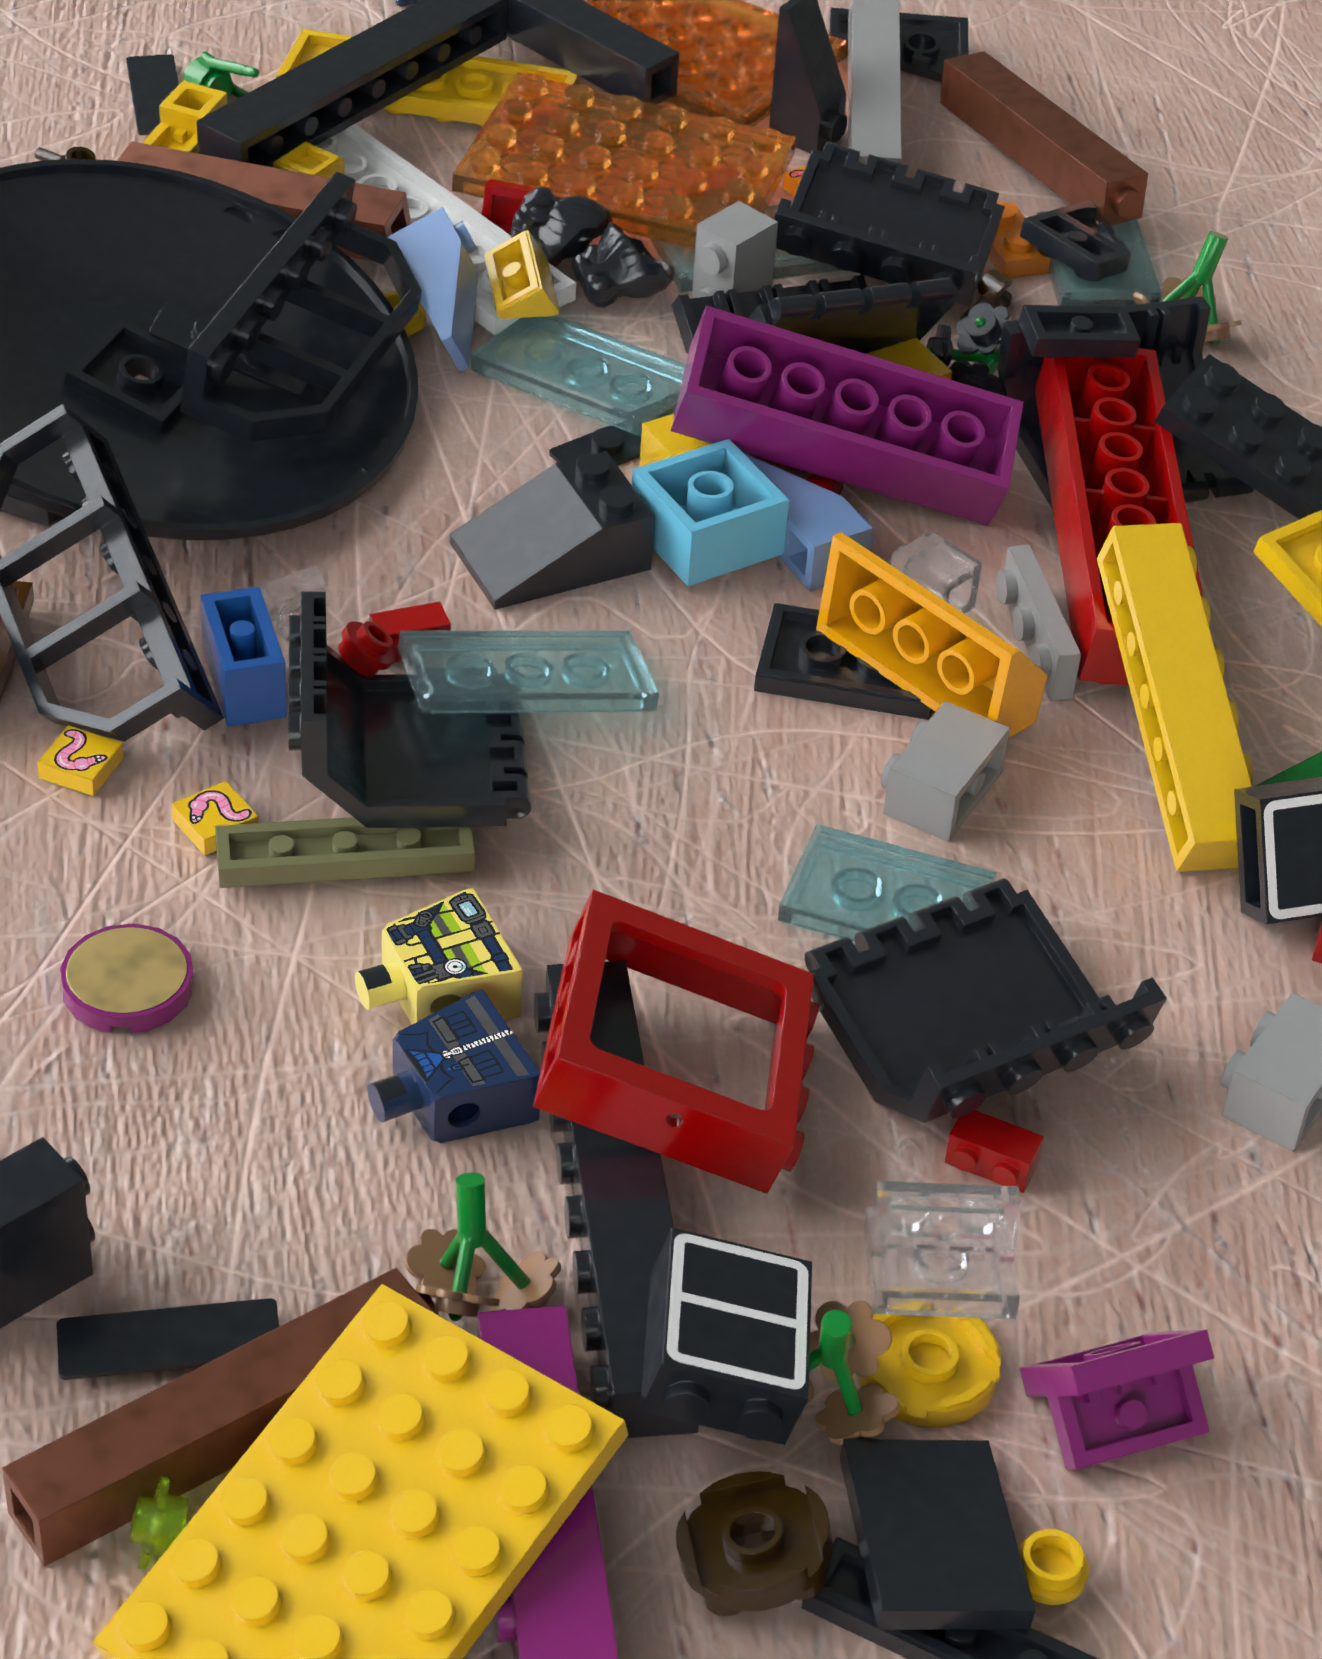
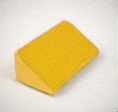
(521, 279)

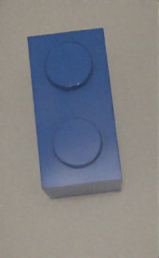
(243, 656)

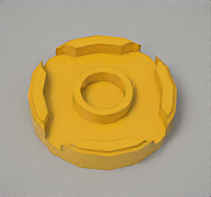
(938, 1368)

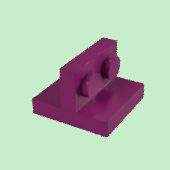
(1123, 1395)

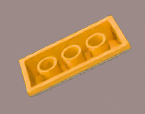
(924, 640)

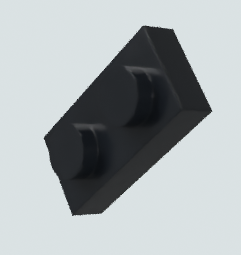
(1079, 331)

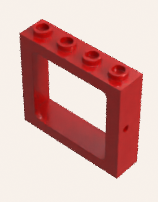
(637, 1101)

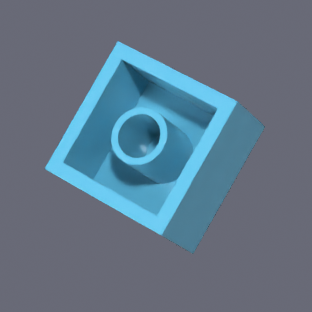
(712, 511)

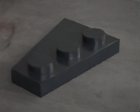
(923, 40)

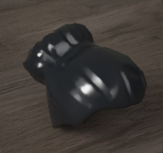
(560, 224)
(619, 268)

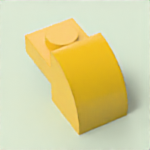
(180, 116)

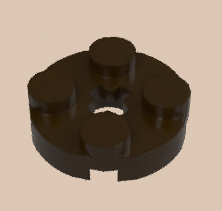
(760, 1577)

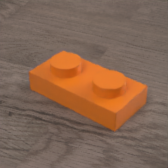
(1012, 253)

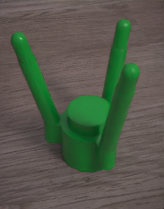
(216, 74)

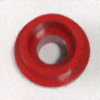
(366, 647)

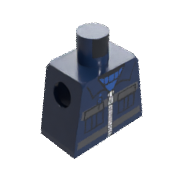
(459, 1073)

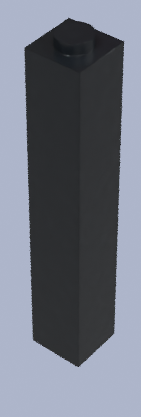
(596, 47)

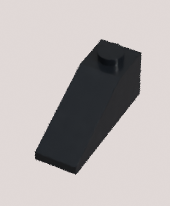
(806, 80)

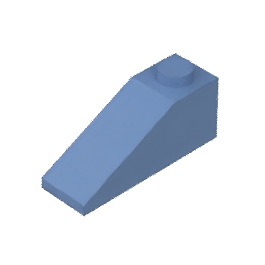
(446, 276)
(812, 521)

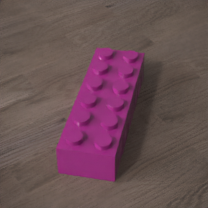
(848, 416)

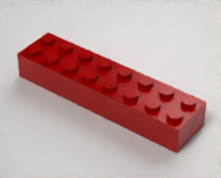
(1104, 471)

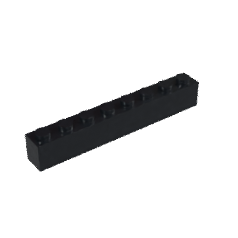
(352, 80)
(617, 1214)

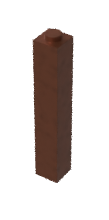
(1043, 137)
(290, 191)
(178, 1431)

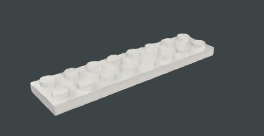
(378, 166)

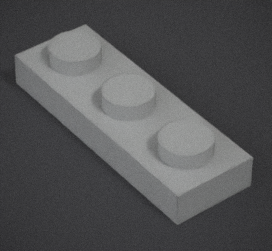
(1039, 621)

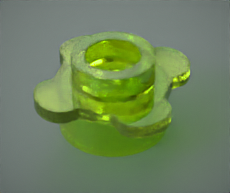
(157, 1522)

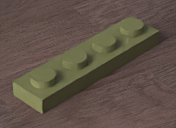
(336, 851)

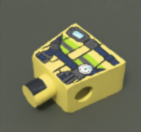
(441, 958)

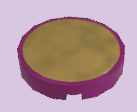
(127, 978)

